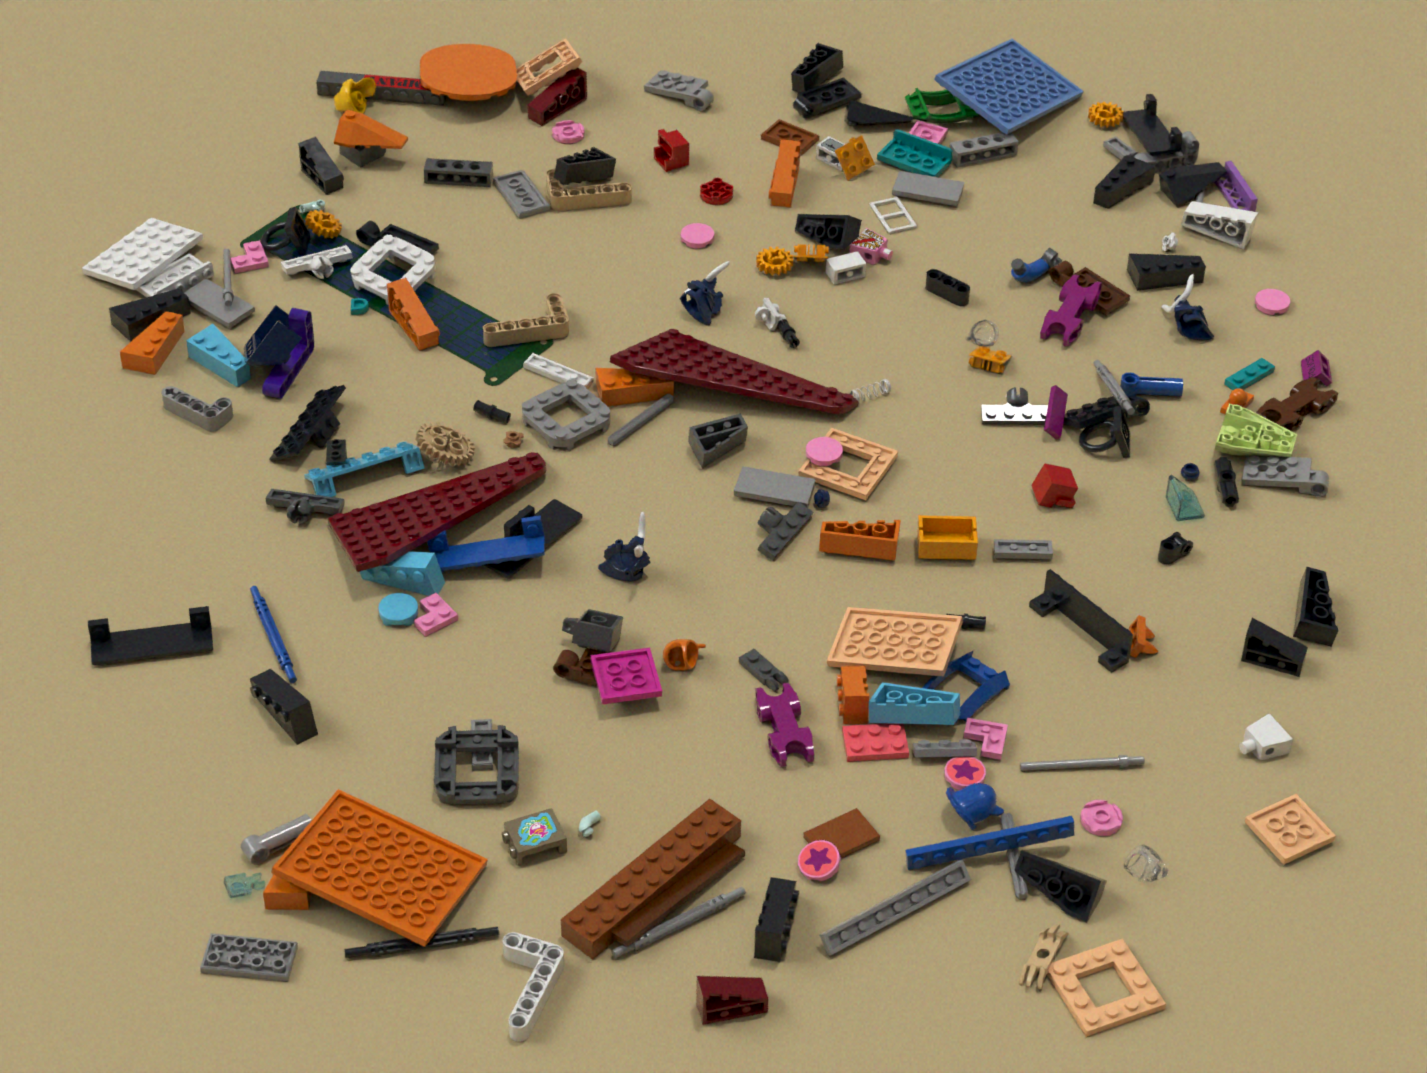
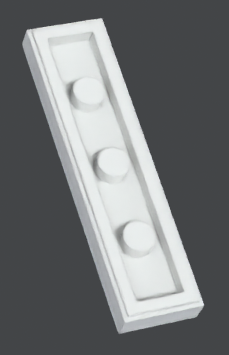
(556, 371)

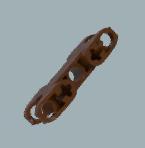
(1302, 400)

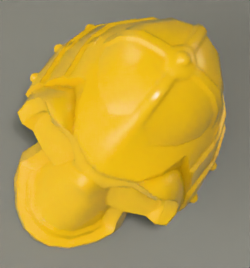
(353, 95)

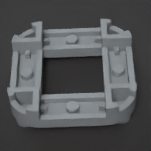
(571, 392)

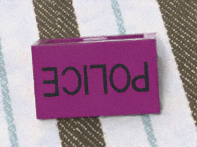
(1317, 366)

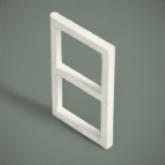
(903, 212)

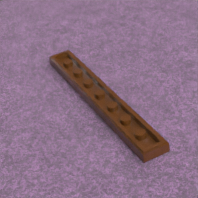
(678, 894)

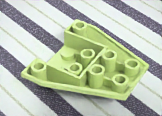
(1252, 434)

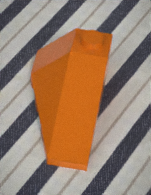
(360, 129)

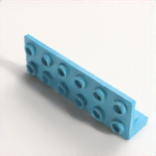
(323, 480)

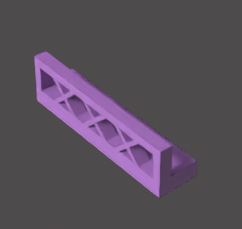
(1239, 189)

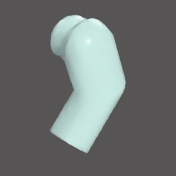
(316, 205)
(587, 821)

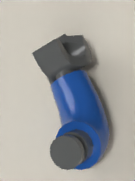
(1028, 272)

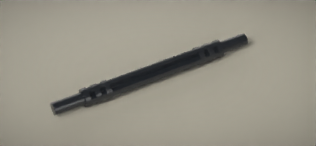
(406, 944)

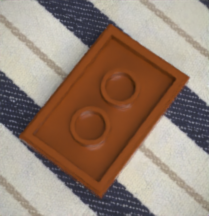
(787, 131)
(846, 832)

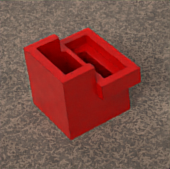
(672, 150)
(1055, 485)

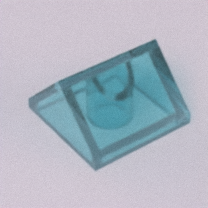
(1183, 500)

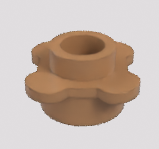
(513, 439)

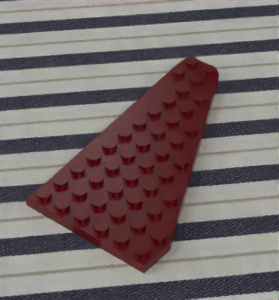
(705, 365)
(400, 524)

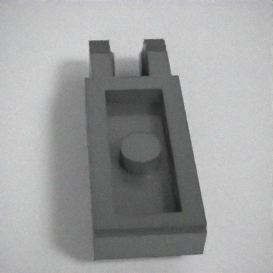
(762, 669)

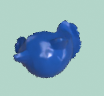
(974, 803)

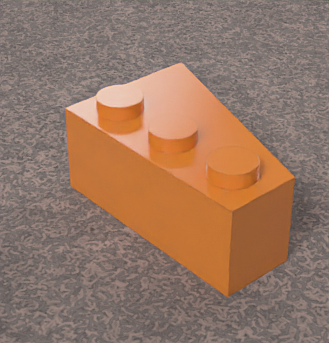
(285, 895)

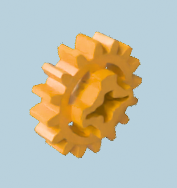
(1105, 114)
(323, 224)
(774, 261)

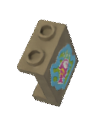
(534, 834)

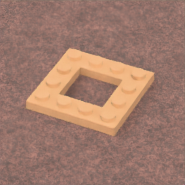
(569, 61)
(880, 461)
(1092, 1020)

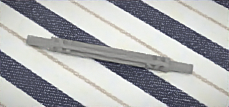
(1114, 387)
(680, 921)

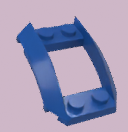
(991, 682)

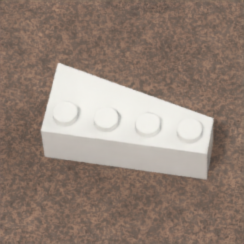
(1221, 222)

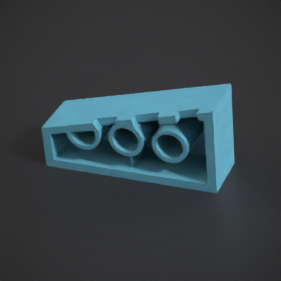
(218, 355)
(412, 572)
(913, 705)

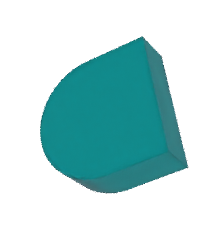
(359, 306)

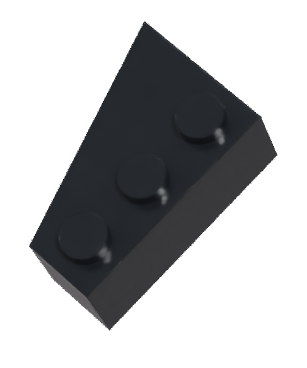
(319, 166)
(1273, 649)

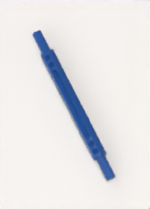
(273, 634)

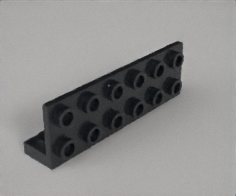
(1151, 131)
(1088, 616)
(151, 642)

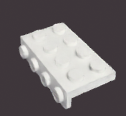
(178, 275)

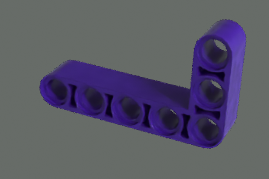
(283, 375)

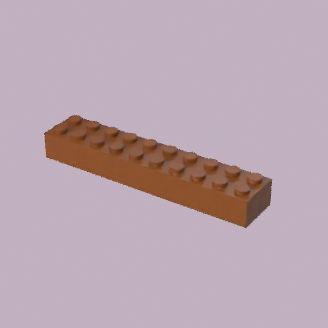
(648, 876)

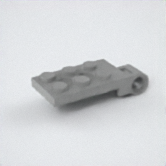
(681, 87)
(1296, 474)

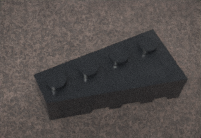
(816, 68)
(584, 167)
(1123, 180)
(1162, 271)
(137, 315)
(1314, 609)
(285, 705)
(775, 919)

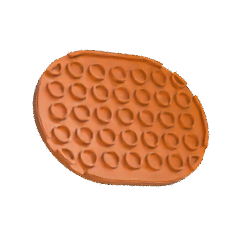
(468, 71)

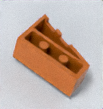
(853, 695)

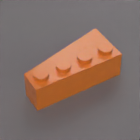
(411, 314)

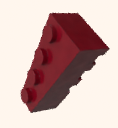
(559, 97)

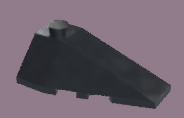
(864, 114)
(1184, 182)
(829, 230)
(1067, 887)

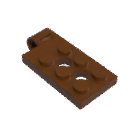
(1110, 295)
(572, 668)

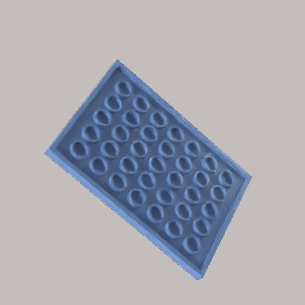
(1008, 86)

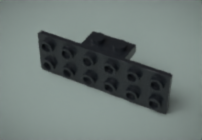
(314, 422)
(556, 520)

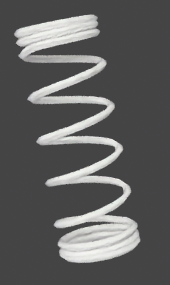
(882, 386)

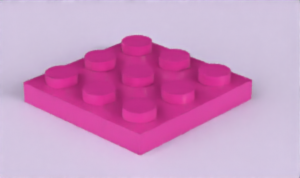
(626, 676)

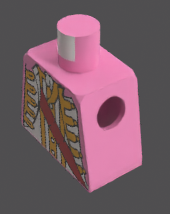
(871, 247)

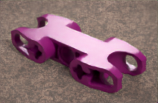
(1067, 319)
(787, 735)

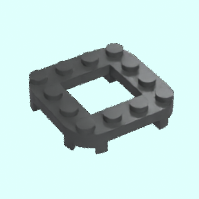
(492, 792)

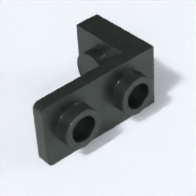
(336, 452)

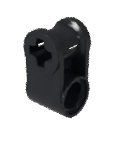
(1173, 548)

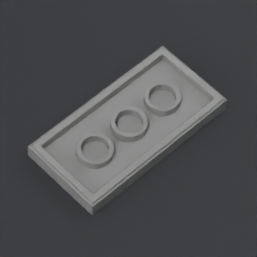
(521, 194)

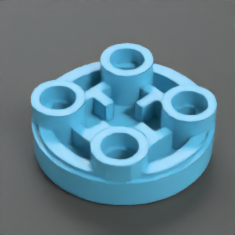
(398, 609)

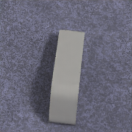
(1187, 156)
(196, 411)

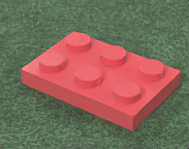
(875, 742)

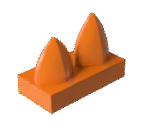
(1140, 634)

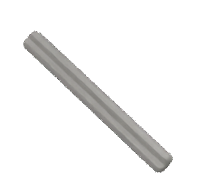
(640, 419)
(1013, 855)

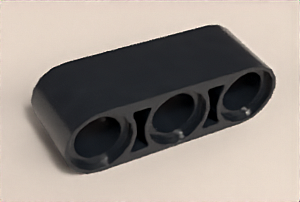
(947, 287)

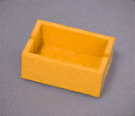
(947, 537)

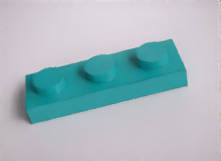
(1250, 374)

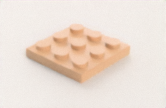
(1290, 829)

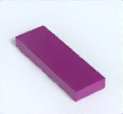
(1056, 412)

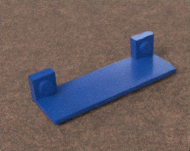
(490, 551)

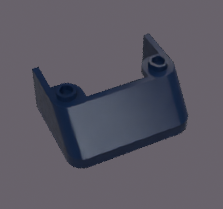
(271, 341)

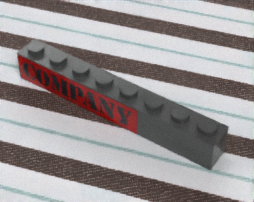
(387, 87)

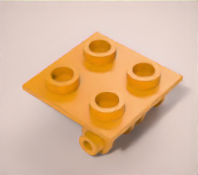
(854, 157)
(820, 253)
(995, 358)

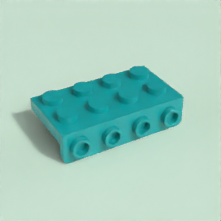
(916, 154)

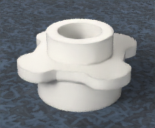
(1170, 242)

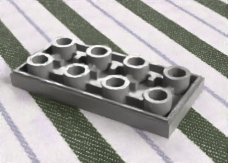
(928, 188)
(209, 299)
(774, 487)
(249, 957)

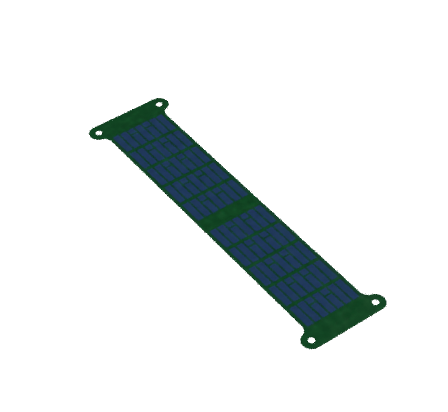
(457, 321)

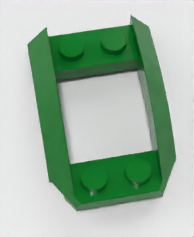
(919, 99)

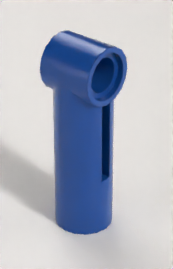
(1134, 384)

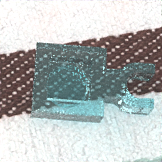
(241, 885)

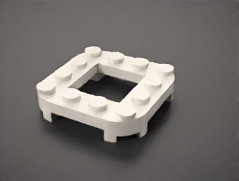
(391, 246)

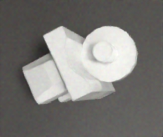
(769, 314)

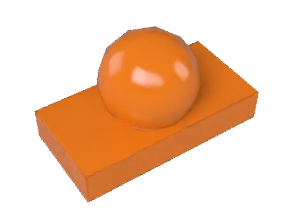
(1238, 397)

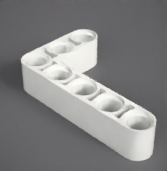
(548, 964)

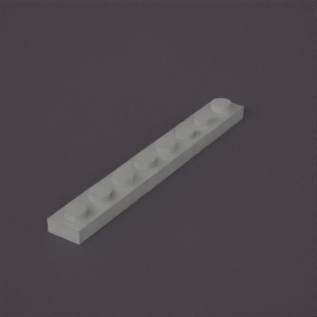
(894, 907)

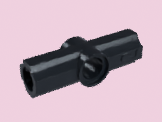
(1226, 481)

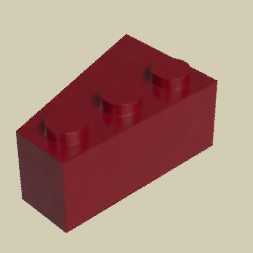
(730, 998)

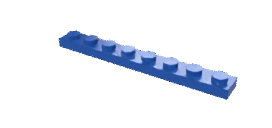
(989, 842)

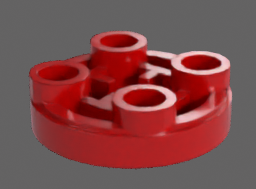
(716, 192)

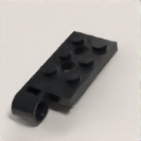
(825, 97)
(370, 235)
(1103, 409)

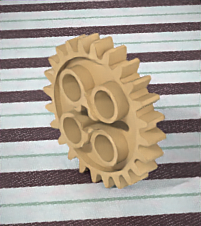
(445, 443)

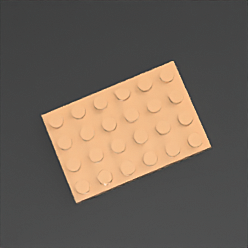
(895, 641)

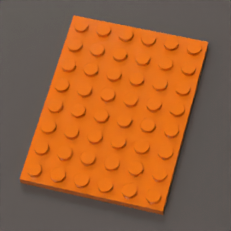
(380, 867)

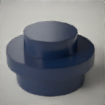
(1190, 471)
(822, 498)

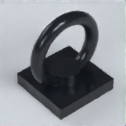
(296, 233)
(1119, 434)

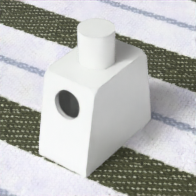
(1266, 739)

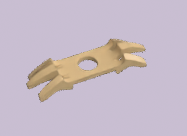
(1038, 964)

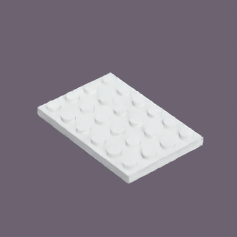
(142, 253)

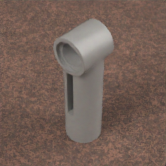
(260, 847)

